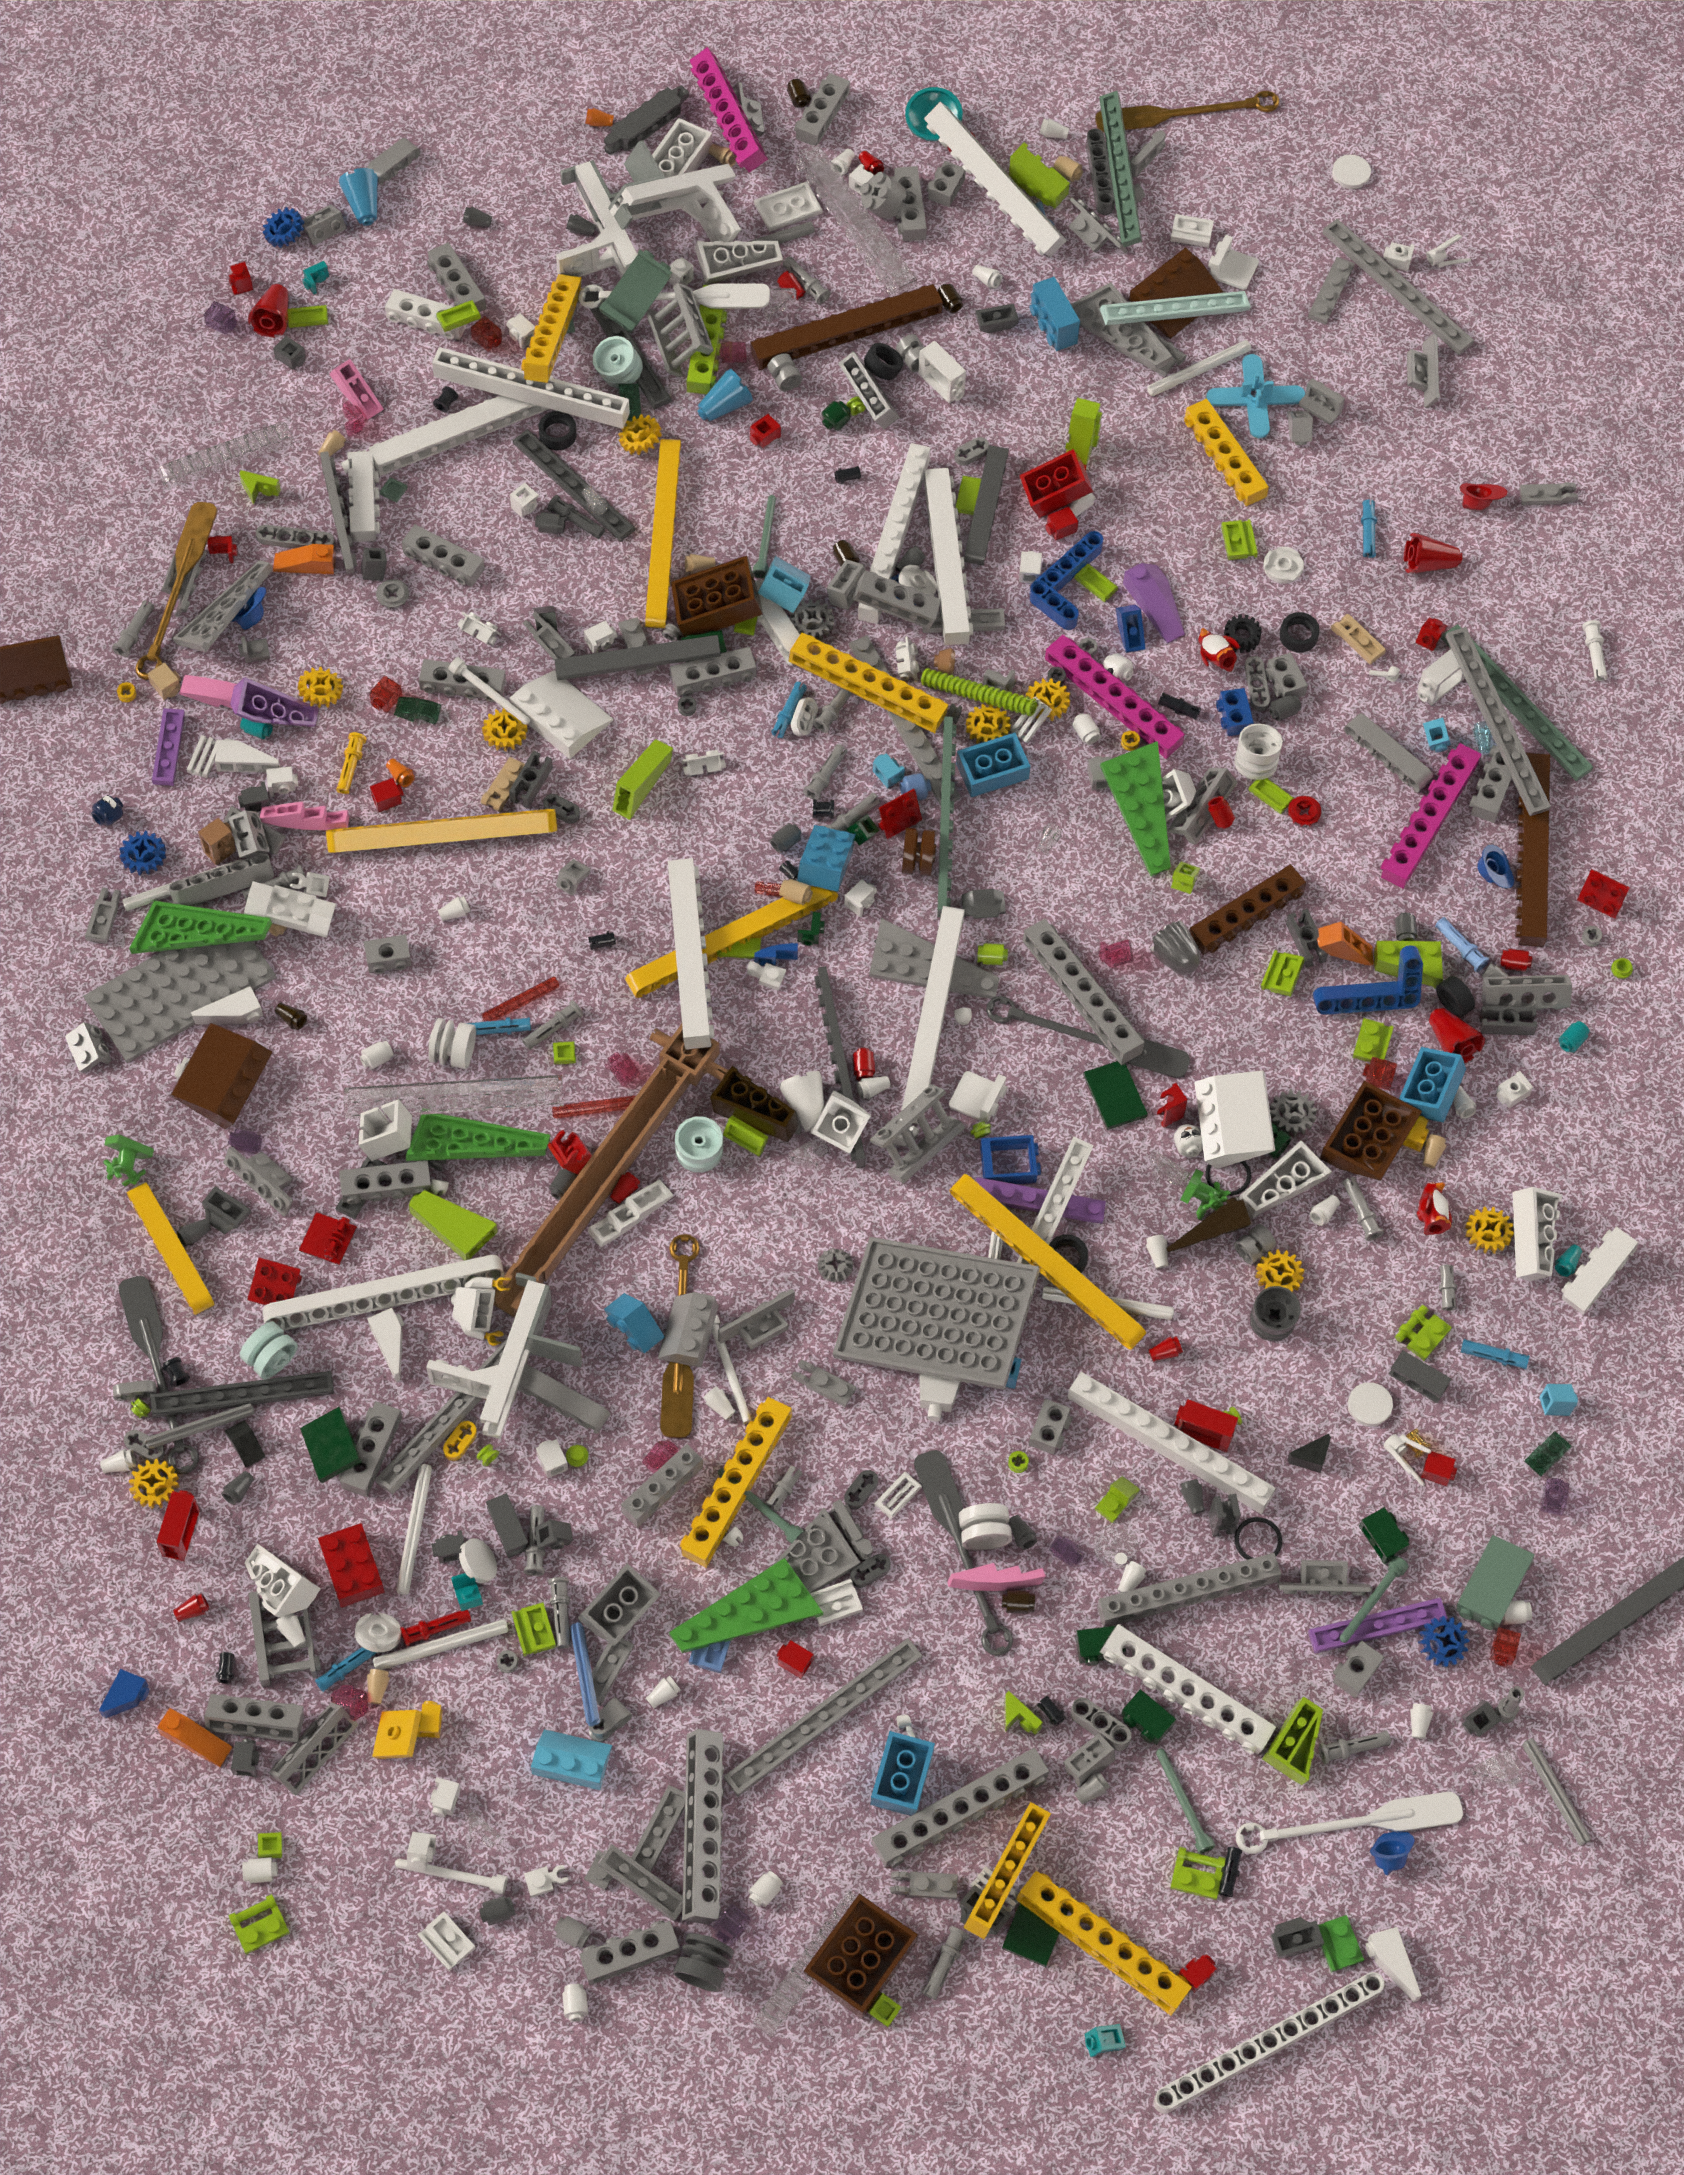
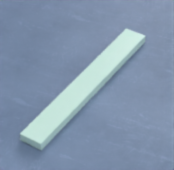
(1175, 308)

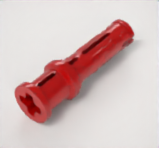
(424, 1632)

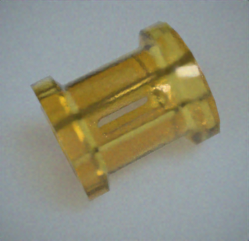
(1415, 1436)

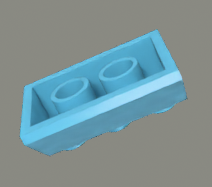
(571, 1759)

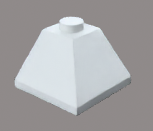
(1177, 792)
(841, 1122)

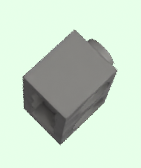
(946, 183)
(844, 584)
(1289, 676)
(248, 834)
(1046, 1426)

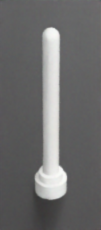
(459, 668)
(496, 1883)

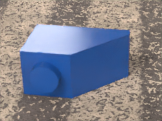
(1131, 627)
(124, 1694)

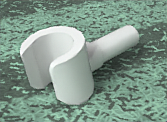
(1392, 674)
(904, 1721)

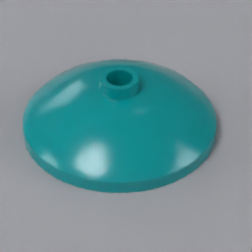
(923, 103)

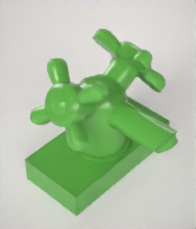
(124, 1164)
(1210, 1196)

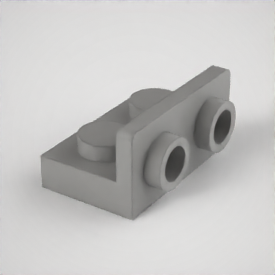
(323, 224)

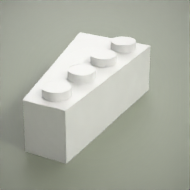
(732, 259)
(363, 497)
(1287, 1178)
(1534, 1232)
(1599, 1270)

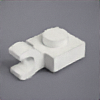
(770, 975)

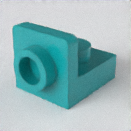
(315, 274)
(466, 1591)
(1104, 2039)

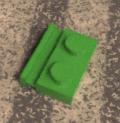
(1340, 1944)

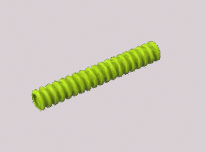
(979, 692)

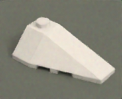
(279, 1584)

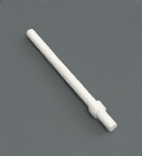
(728, 1366)

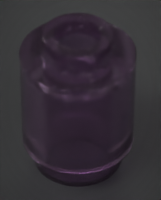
(245, 1141)
(1067, 1550)

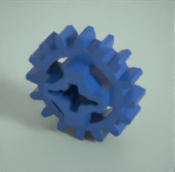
(283, 227)
(149, 858)
(1440, 1650)

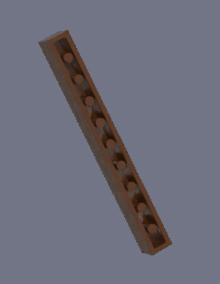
(848, 326)
(1533, 863)

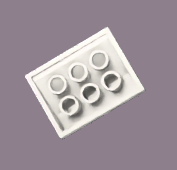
(560, 713)
(1234, 1118)

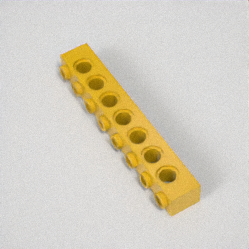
(551, 328)
(874, 691)
(703, 1551)
(1107, 1955)

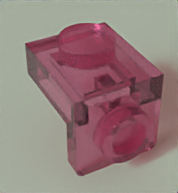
(733, 352)
(355, 418)
(1116, 953)
(622, 1068)
(659, 1455)
(352, 1698)

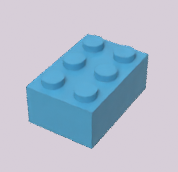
(1054, 314)
(993, 765)
(826, 858)
(1433, 1082)
(902, 1773)

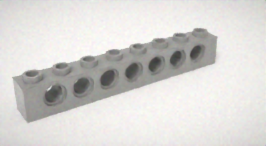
(1122, 1048)
(1188, 1590)
(1028, 1762)
(695, 1835)

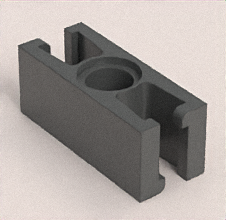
(530, 772)
(1308, 930)
(1513, 1014)
(1419, 1376)
(1224, 1515)
(507, 1525)

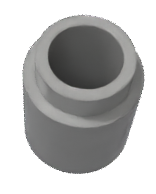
(572, 1932)

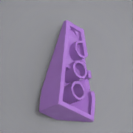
(1155, 598)
(270, 706)

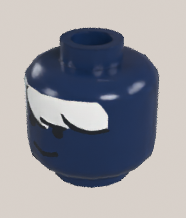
(107, 810)

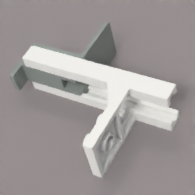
(655, 194)
(596, 199)
(502, 1381)

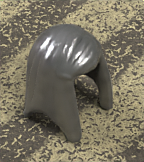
(1176, 948)

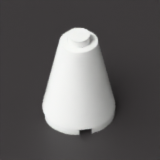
(805, 1097)

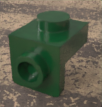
(863, 829)
(811, 937)

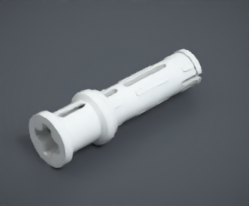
(1594, 643)

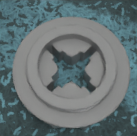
(392, 586)
(828, 1272)

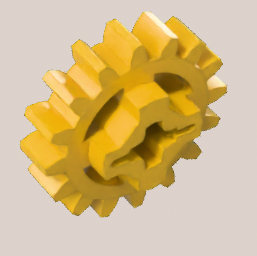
(638, 435)
(320, 687)
(1054, 696)
(988, 723)
(494, 733)
(1487, 1238)
(1283, 1262)
(147, 1476)

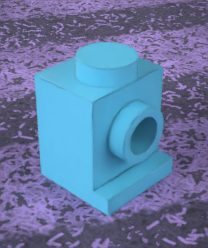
(1437, 728)
(888, 770)

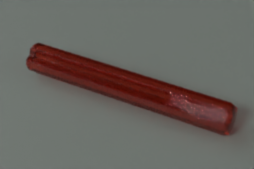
(520, 1000)
(592, 1107)

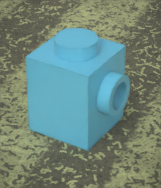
(1558, 1399)

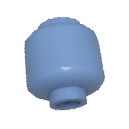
(917, 782)

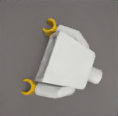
(474, 1307)

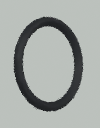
(1246, 1184)
(1256, 1519)

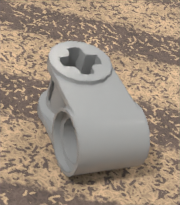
(612, 1717)

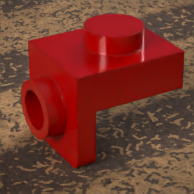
(221, 545)
(1431, 633)

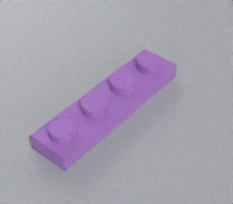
(168, 747)

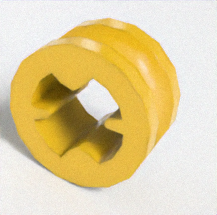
(125, 686)
(1133, 745)

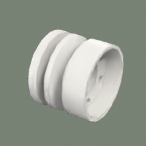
(1258, 751)
(447, 1042)

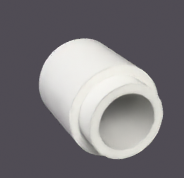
(1086, 728)
(376, 1054)
(1517, 1613)
(259, 1870)
(765, 1889)
(575, 2002)

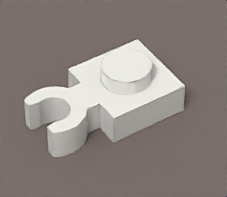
(314, 883)
(541, 1881)

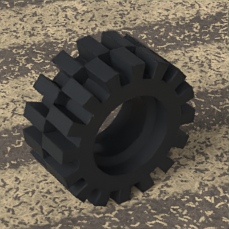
(1247, 624)

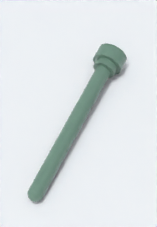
(761, 567)
(791, 1531)
(1396, 1568)
(1203, 1841)

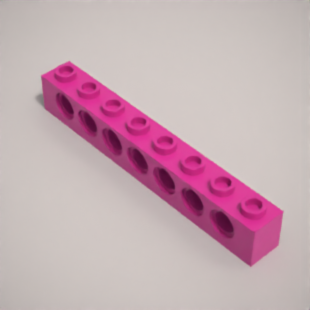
(728, 110)
(1058, 654)
(1399, 873)

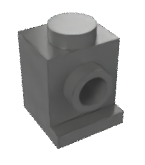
(289, 353)
(254, 798)
(553, 1535)
(448, 1547)
(1488, 1719)
(245, 1758)

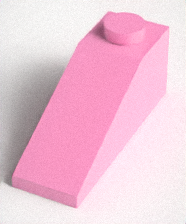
(356, 389)

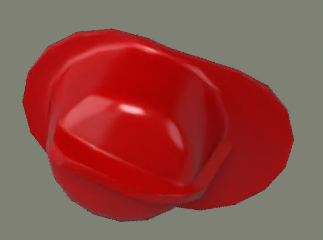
(1480, 495)

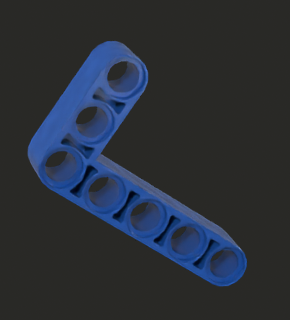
(1061, 576)
(1376, 996)

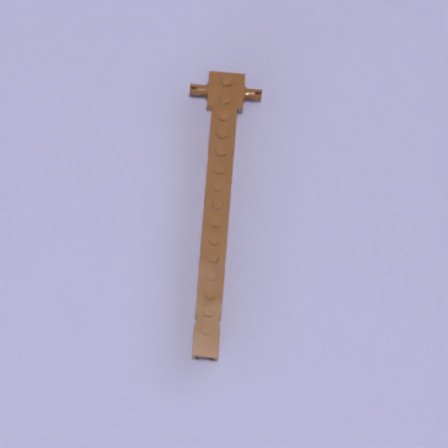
(613, 1158)

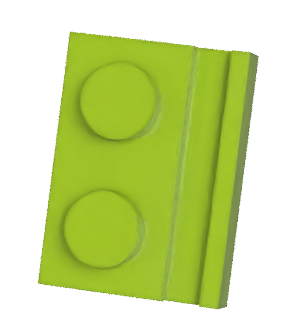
(1239, 539)
(1282, 973)
(1372, 1040)
(533, 1629)

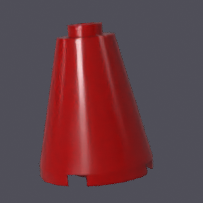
(271, 312)
(1428, 554)
(1455, 1034)

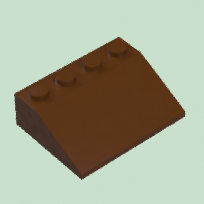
(1178, 277)
(716, 597)
(33, 669)
(221, 1075)
(1370, 1133)
(861, 1955)

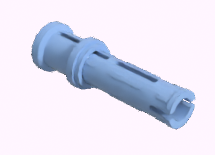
(1468, 951)

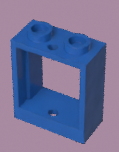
(1010, 1143)

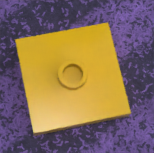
(397, 1734)

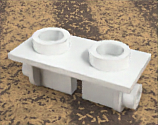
(486, 631)
(910, 666)
(711, 760)

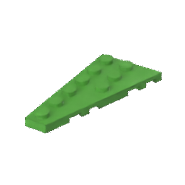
(1139, 795)
(184, 926)
(461, 1138)
(755, 1607)

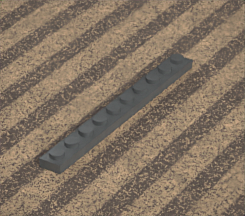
(837, 1056)

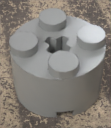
(882, 196)

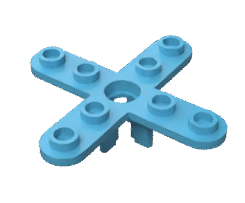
(1257, 405)

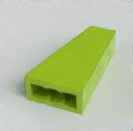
(640, 778)
(454, 1225)

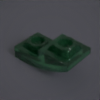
(631, 392)
(412, 708)
(1547, 1454)

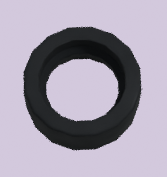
(878, 367)
(558, 443)
(1295, 645)
(1455, 996)
(1077, 1243)

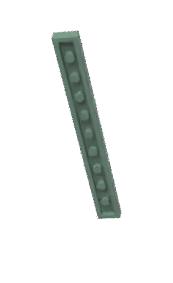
(1120, 169)
(1533, 718)
(947, 808)

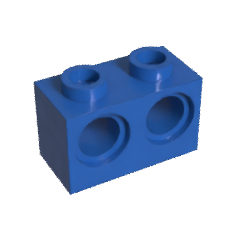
(1238, 712)

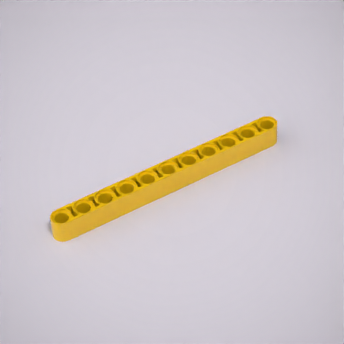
(662, 533)
(441, 830)
(754, 925)
(1050, 1263)

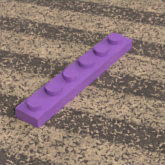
(1033, 1198)
(1378, 1625)

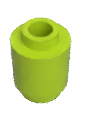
(992, 954)

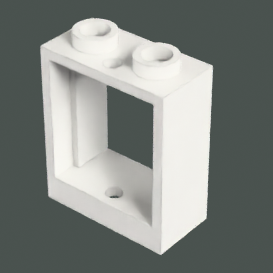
(942, 372)
(1439, 678)

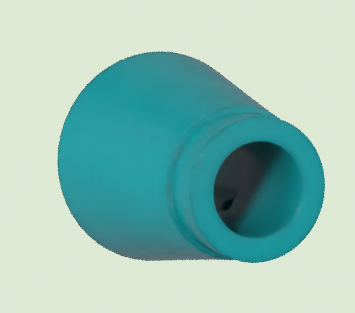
(1568, 1261)

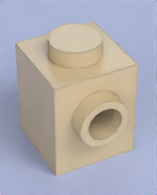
(165, 681)

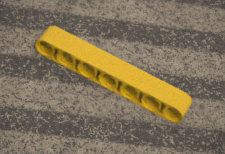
(170, 1248)

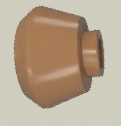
(945, 661)

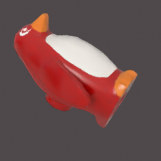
(1217, 650)
(1434, 1209)

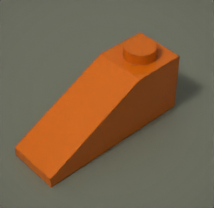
(306, 559)
(1344, 943)
(193, 1737)

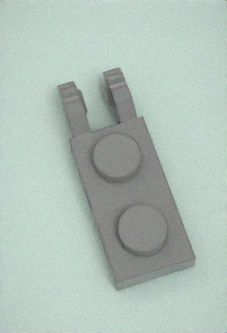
(1148, 153)
(1547, 493)
(549, 639)
(103, 917)
(825, 1383)
(852, 1531)
(926, 1885)

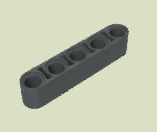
(1100, 171)

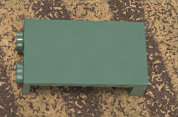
(636, 290)
(1494, 1583)

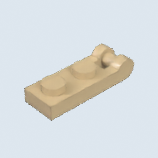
(1358, 639)
(502, 784)

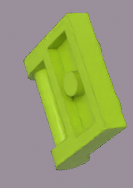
(1194, 1880)
(262, 1931)

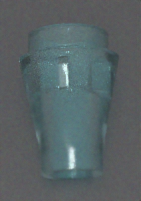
(1482, 737)

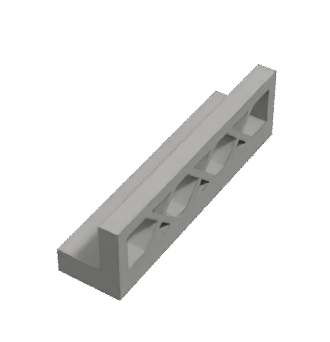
(1200, 818)
(310, 1740)

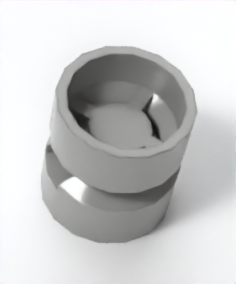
(909, 349)
(784, 372)
(1257, 1237)

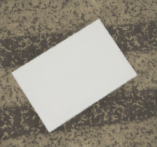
(788, 206)

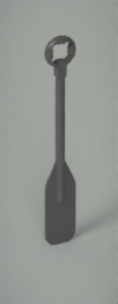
(1154, 1057)
(147, 1334)
(945, 1508)

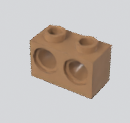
(217, 841)

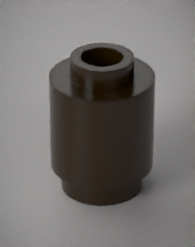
(798, 93)
(951, 299)
(844, 550)
(1018, 1601)

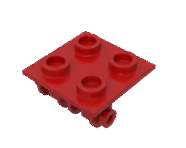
(900, 814)
(1603, 893)
(328, 1238)
(273, 1282)

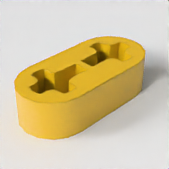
(455, 1438)

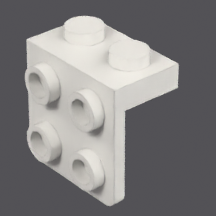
(1232, 266)
(978, 1096)

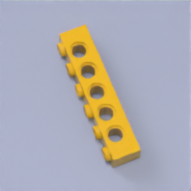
(1209, 425)
(1007, 1870)

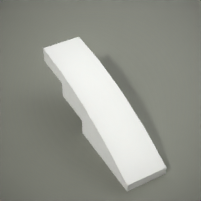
(630, 1213)

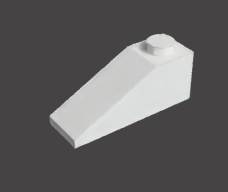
(240, 757)
(233, 1009)
(389, 1335)
(1391, 1957)

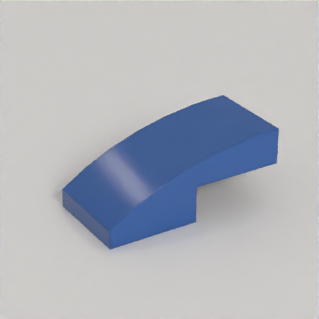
(781, 951)

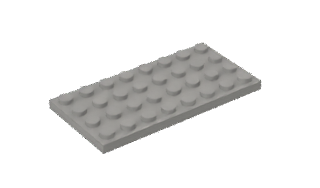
(160, 993)

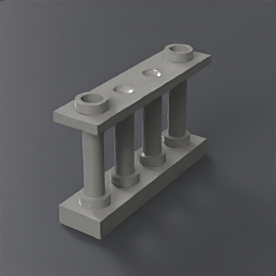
(695, 328)
(927, 1148)
(265, 1649)

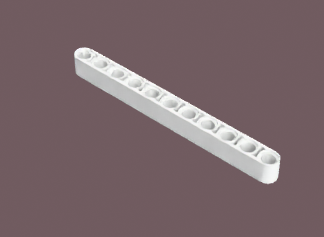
(934, 1003)
(380, 1293)
(1276, 2033)

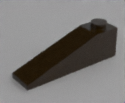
(1226, 1219)

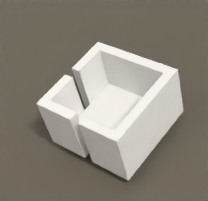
(380, 1136)

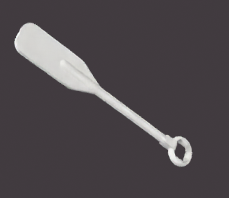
(712, 296)
(1395, 1816)

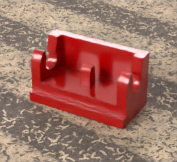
(1175, 1105)
(570, 1153)

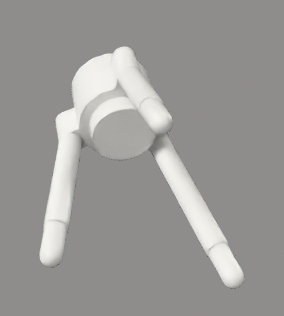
(1437, 255)
(1397, 1447)

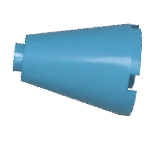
(361, 193)
(724, 397)

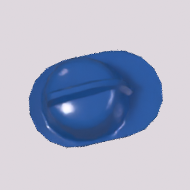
(252, 611)
(1495, 867)
(1392, 1850)

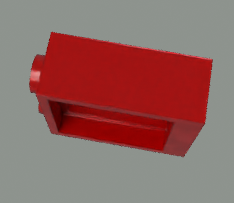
(1206, 1424)
(178, 1525)

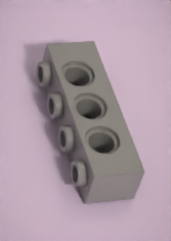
(822, 109)
(912, 215)
(454, 276)
(869, 390)
(419, 538)
(887, 602)
(702, 669)
(435, 670)
(1486, 807)
(1537, 986)
(393, 1173)
(377, 1416)
(662, 1485)
(254, 1718)
(598, 1972)

